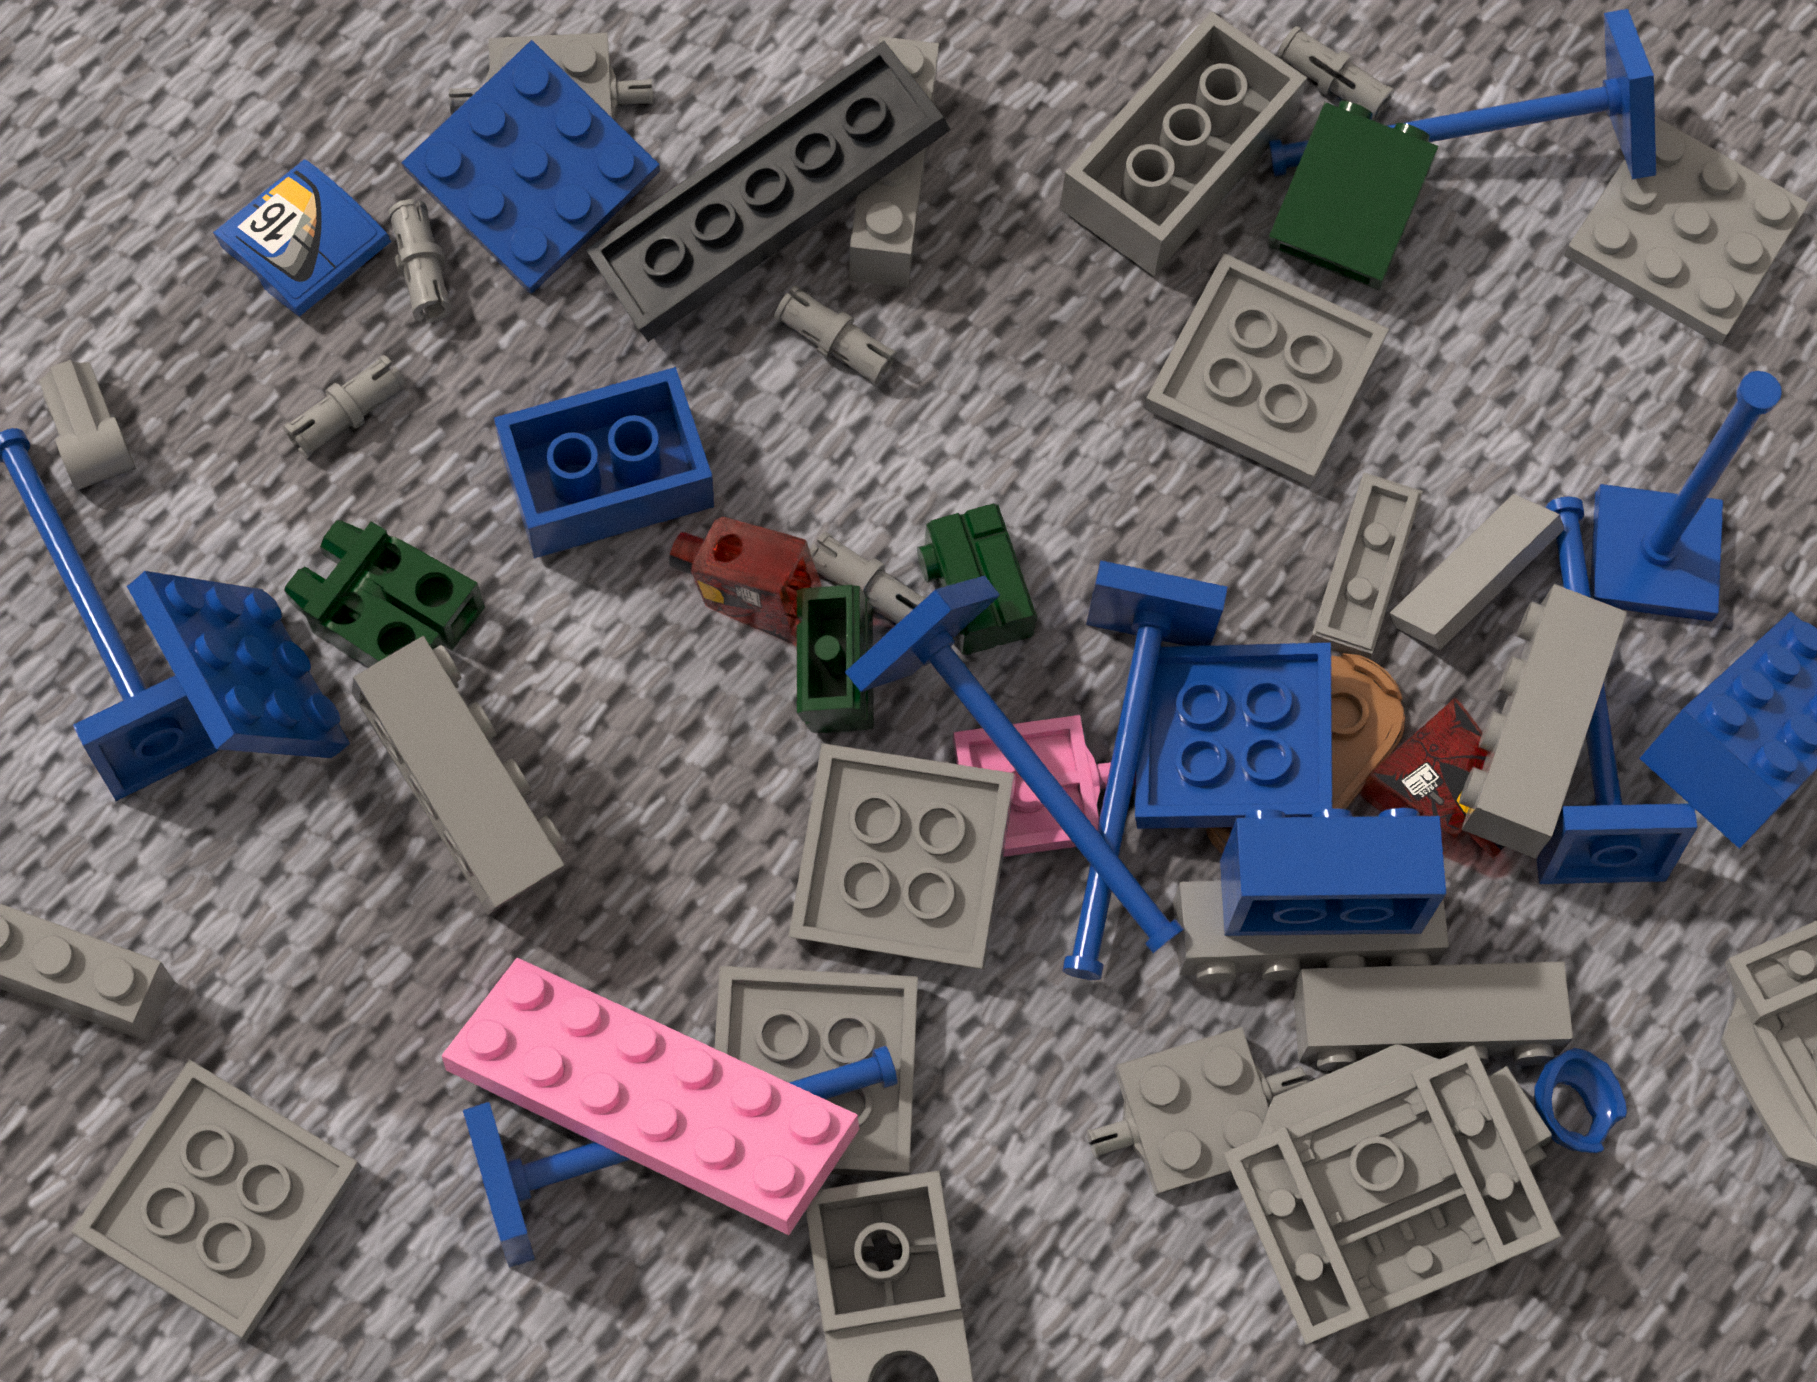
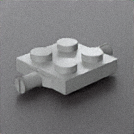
(581, 57)
(1191, 1108)

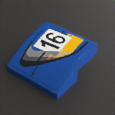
(302, 237)

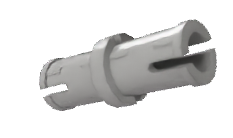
(1302, 51)
(420, 260)
(835, 334)
(345, 406)
(848, 568)

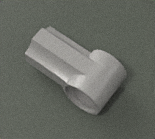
(88, 435)

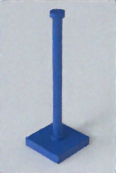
(1624, 95)
(1663, 547)
(1155, 610)
(927, 638)
(153, 727)
(1611, 838)
(511, 1181)

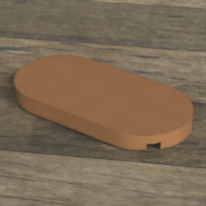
(1359, 729)

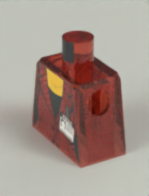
(749, 573)
(1431, 774)

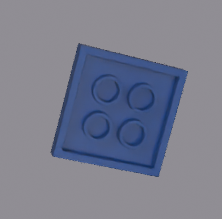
(531, 166)
(239, 666)
(1236, 735)

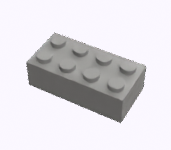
(1182, 143)
(457, 774)

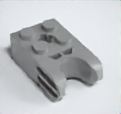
(895, 1311)

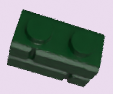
(972, 547)
(830, 638)

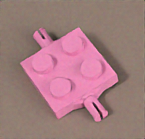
(1064, 752)

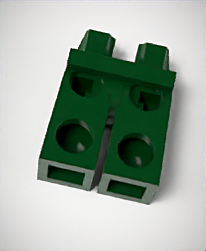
(383, 595)

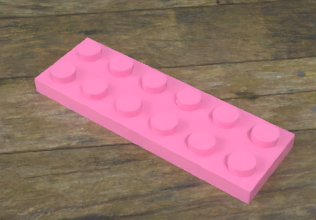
(652, 1094)

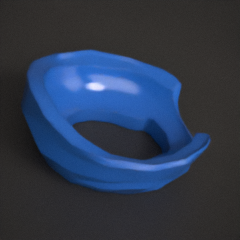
(1596, 1086)

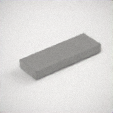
(1366, 566)
(1477, 571)

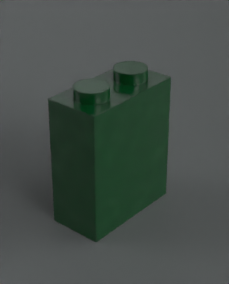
(1353, 193)

